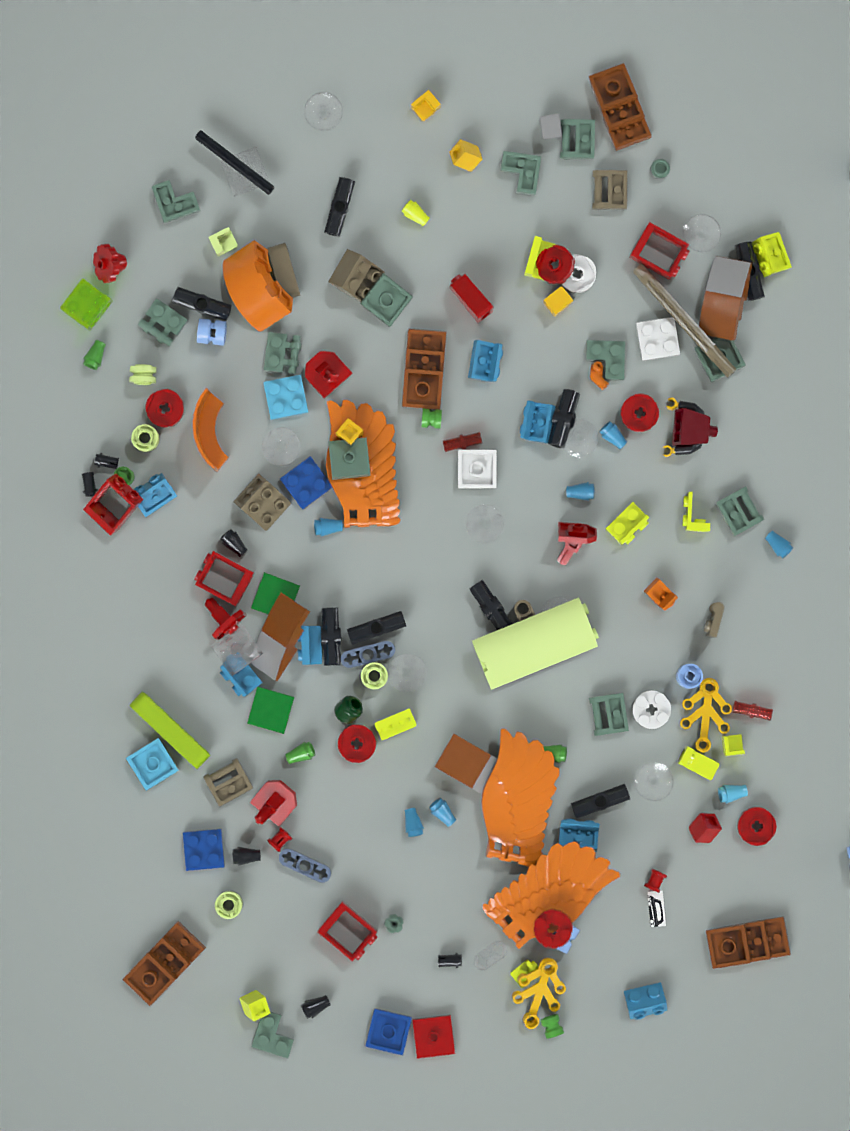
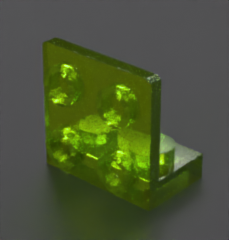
(86, 304)

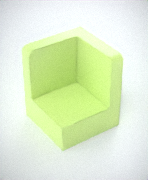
(223, 241)

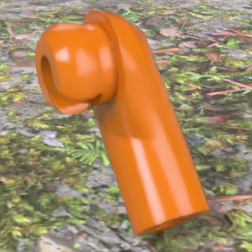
(596, 375)

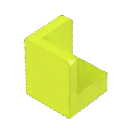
(732, 745)
(254, 1005)

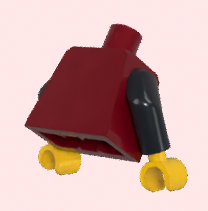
(690, 428)

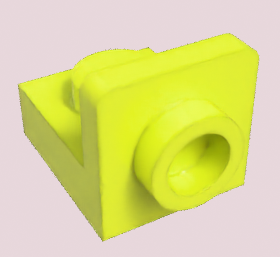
(525, 967)

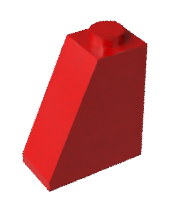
(471, 297)

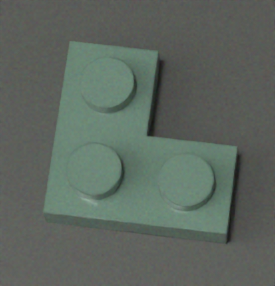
(526, 166)
(172, 207)
(612, 353)
(268, 1040)

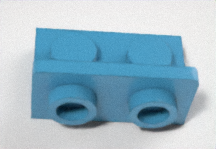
(155, 494)
(244, 680)

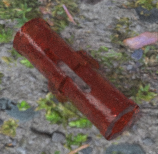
(462, 441)
(752, 710)

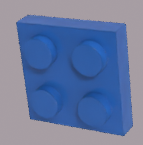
(306, 482)
(203, 849)
(388, 1031)

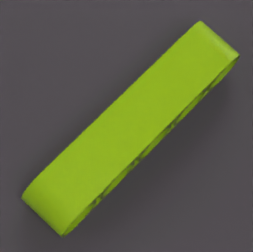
(169, 730)

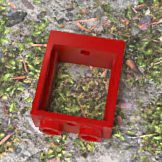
(651, 228)
(102, 515)
(240, 590)
(358, 953)

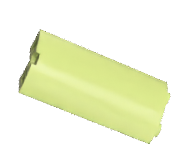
(535, 643)

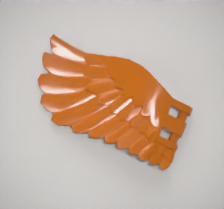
(518, 798)
(559, 881)

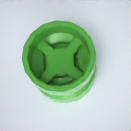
(431, 418)
(123, 472)
(552, 1027)

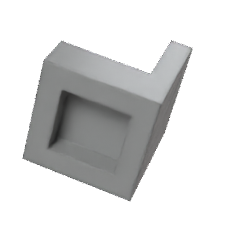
(551, 126)

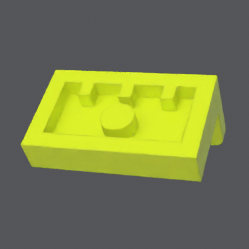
(771, 254)
(627, 523)
(395, 724)

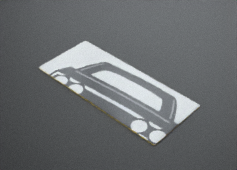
(656, 909)

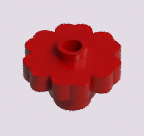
(108, 263)

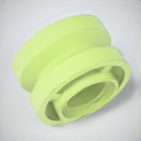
(142, 374)
(139, 431)
(365, 675)
(219, 904)

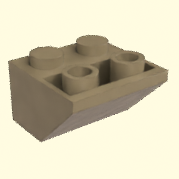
(355, 275)

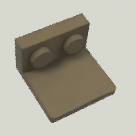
(262, 502)

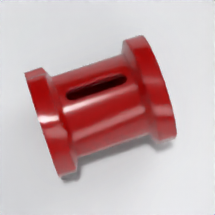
(279, 839)
(655, 880)

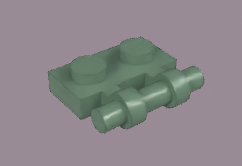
(166, 317)
(276, 350)

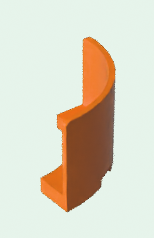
(253, 289)
(204, 429)

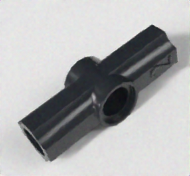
(342, 195)
(745, 253)
(213, 308)
(563, 418)
(490, 605)
(389, 623)
(331, 636)
(587, 805)

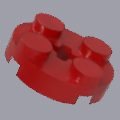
(560, 273)
(154, 412)
(645, 422)
(363, 752)
(763, 817)
(543, 923)

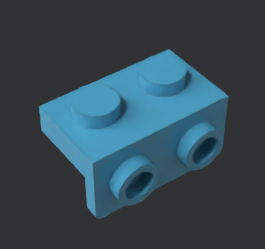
(485, 361)
(537, 422)
(311, 645)
(581, 832)
(645, 1001)

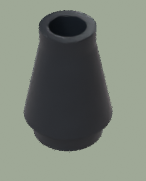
(233, 542)
(245, 855)
(315, 1006)

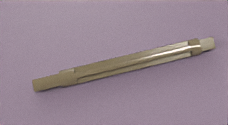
(684, 320)

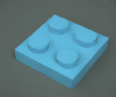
(285, 397)
(152, 764)

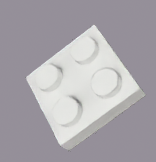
(658, 339)
(477, 469)

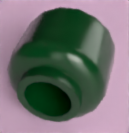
(348, 709)

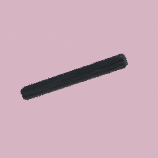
(234, 162)

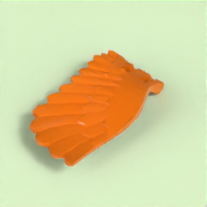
(369, 491)

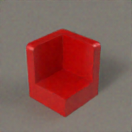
(705, 828)

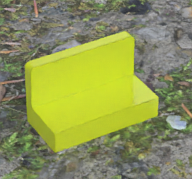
(537, 246)

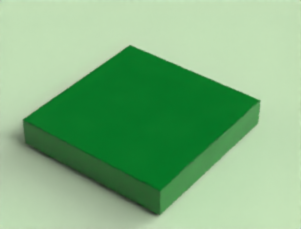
(269, 591)
(270, 710)

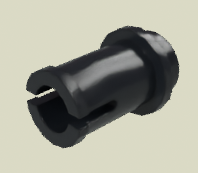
(105, 461)
(89, 484)
(450, 960)

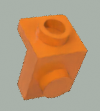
(661, 594)

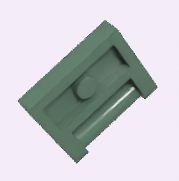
(583, 139)
(734, 514)
(615, 714)

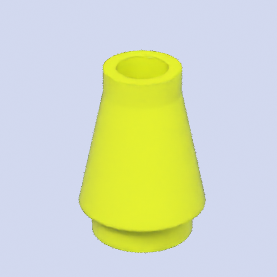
(415, 212)

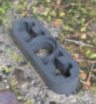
(380, 646)
(294, 854)

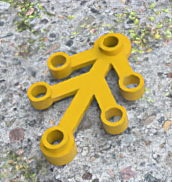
(706, 712)
(539, 990)

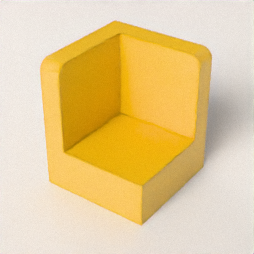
(425, 105)
(465, 155)
(558, 301)
(349, 432)

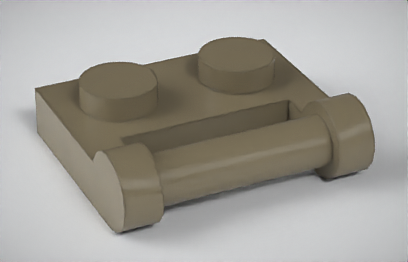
(616, 189)
(712, 625)
(231, 788)

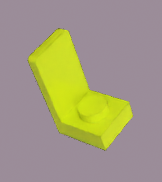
(698, 524)
(698, 763)

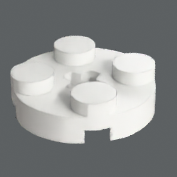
(587, 278)
(645, 718)

